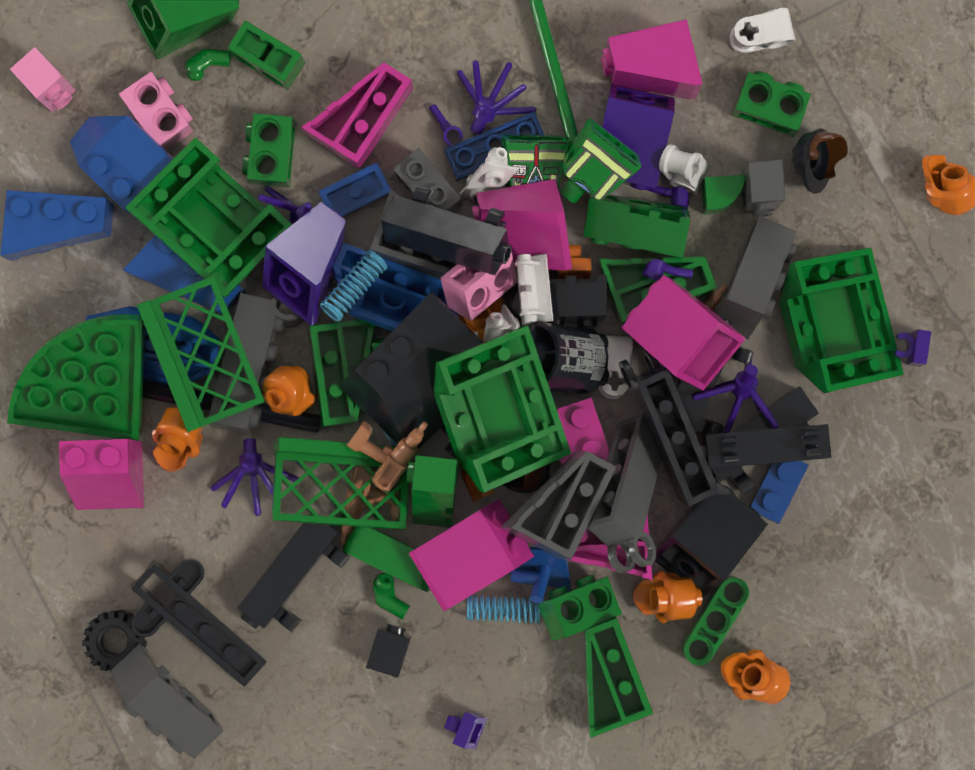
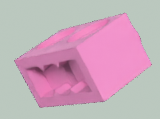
(43, 80)
(152, 115)
(473, 291)

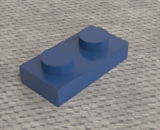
(356, 191)
(778, 489)

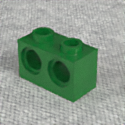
(266, 55)
(769, 112)
(278, 150)
(580, 611)

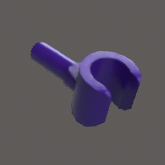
(444, 124)
(678, 195)
(655, 269)

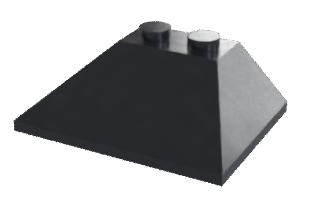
(399, 375)

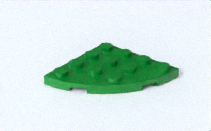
(85, 380)

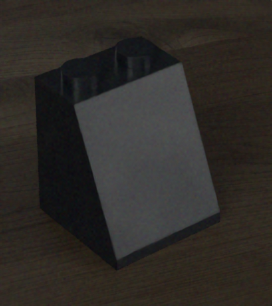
(710, 539)

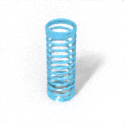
(333, 311)
(470, 614)

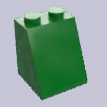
(177, 23)

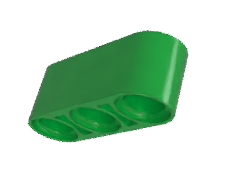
(385, 554)
(714, 637)

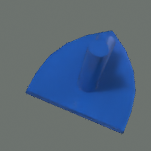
(541, 572)

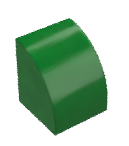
(720, 192)

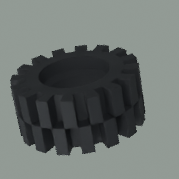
(96, 631)

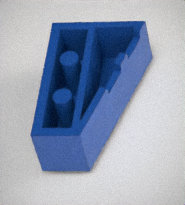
(52, 221)
(169, 272)

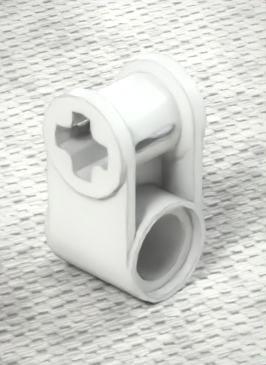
(768, 31)
(683, 168)
(618, 349)

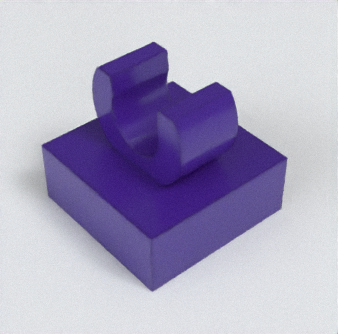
(918, 347)
(467, 729)

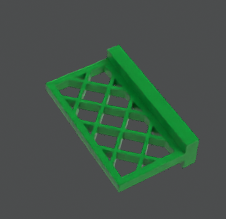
(172, 363)
(333, 454)

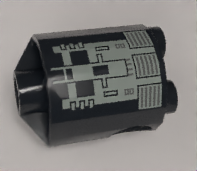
(571, 357)

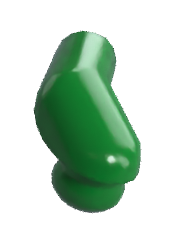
(203, 59)
(385, 596)

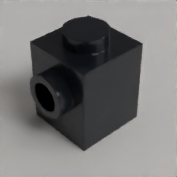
(389, 650)

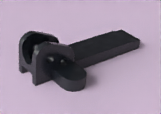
(193, 620)

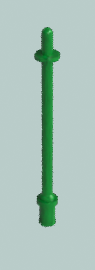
(554, 71)

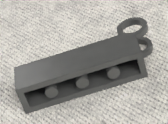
(256, 325)
(628, 494)

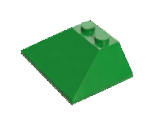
(207, 217)
(839, 321)
(499, 410)

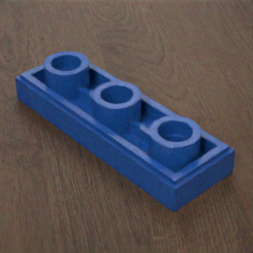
(471, 153)

